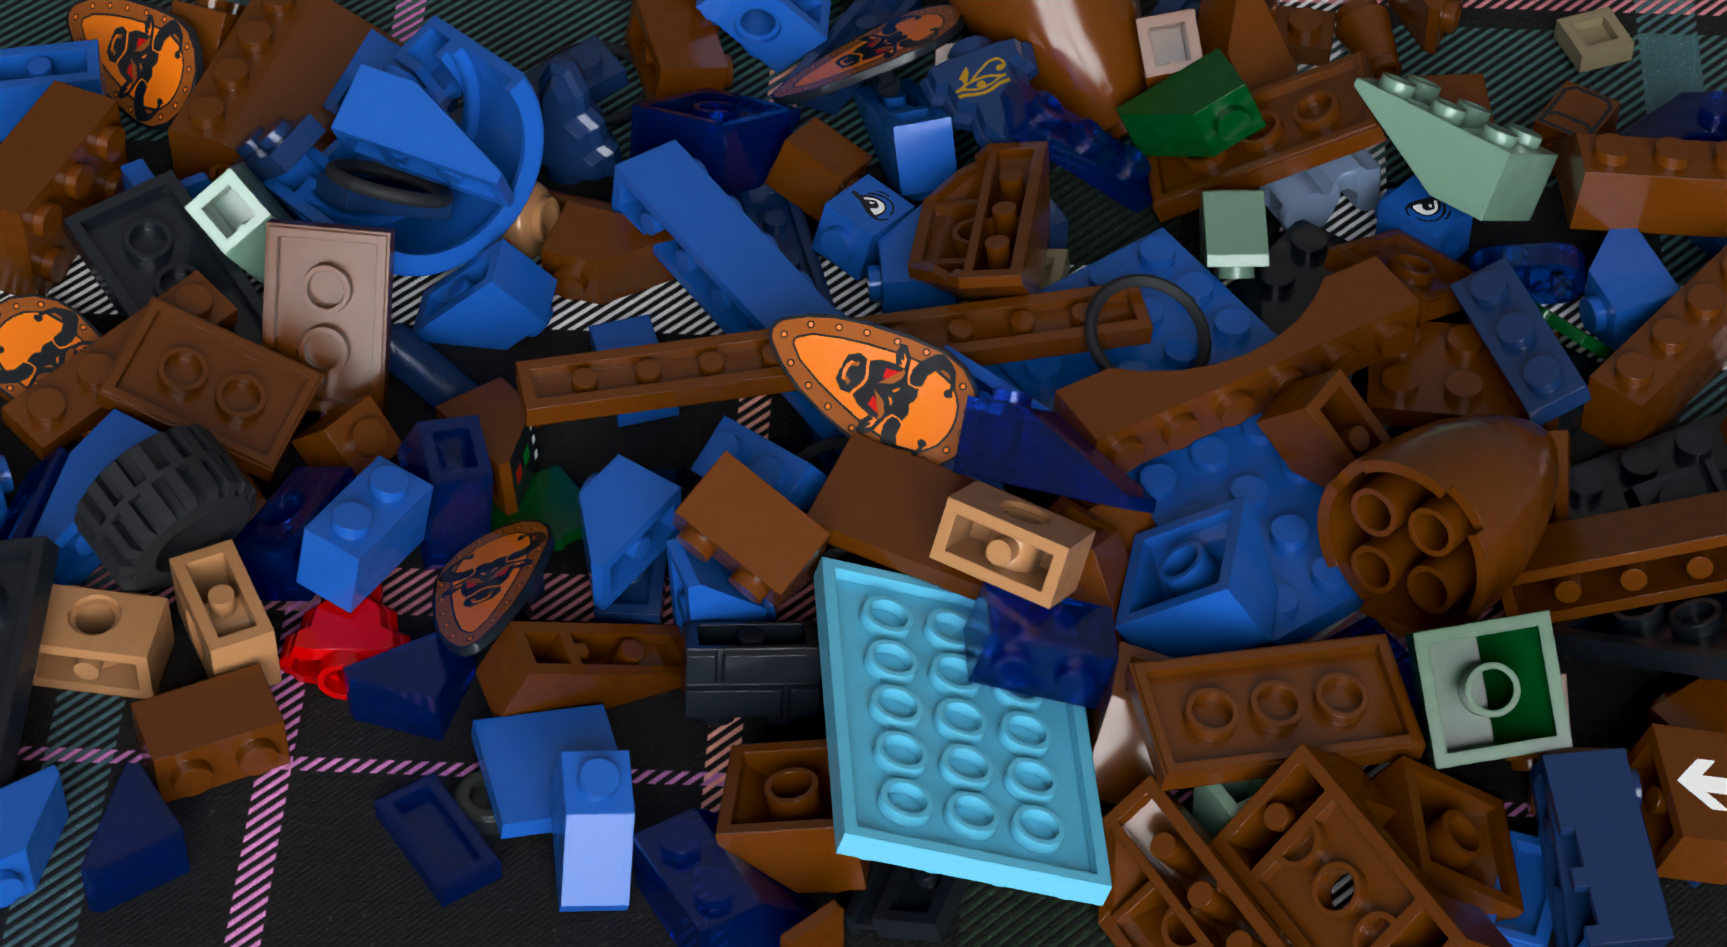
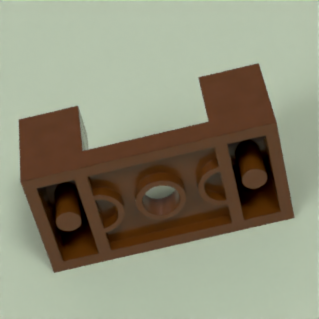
(1328, 821)

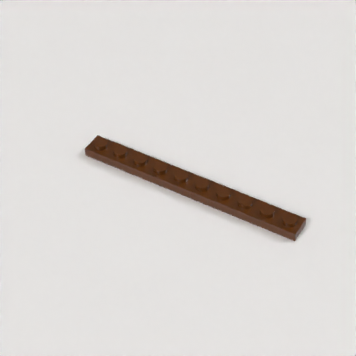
(746, 364)

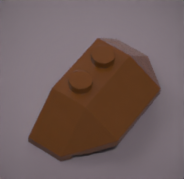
(987, 225)
(1174, 882)

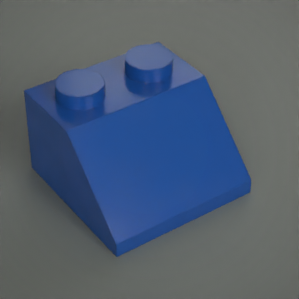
(1199, 584)

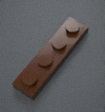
(64, 400)

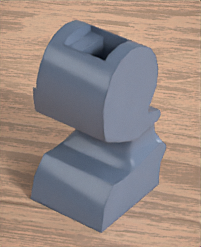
(1317, 191)

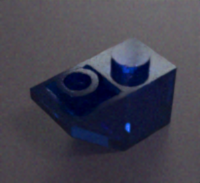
(456, 462)

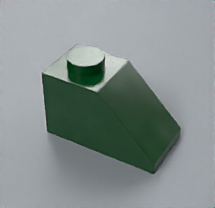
(1193, 111)

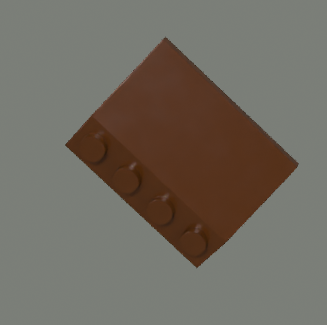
(270, 66)

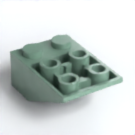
(1458, 150)

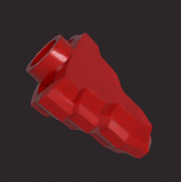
(336, 639)

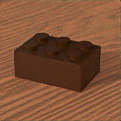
(51, 167)

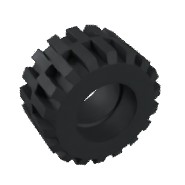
(161, 503)

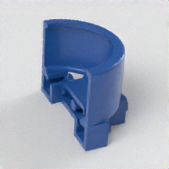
(498, 117)

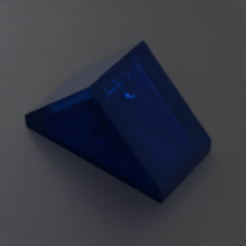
(410, 687)
(134, 844)

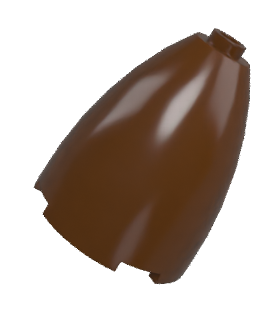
(1081, 49)
(1440, 518)

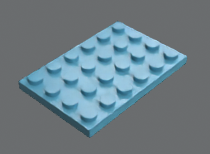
(945, 766)

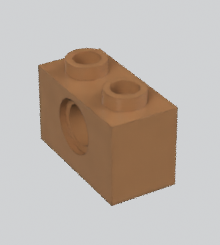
(1012, 544)
(223, 612)
(104, 642)

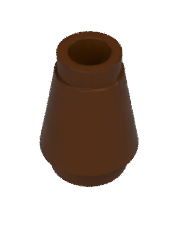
(1368, 28)

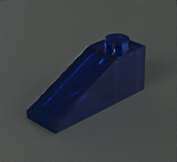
(1040, 452)

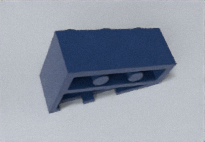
(1597, 852)

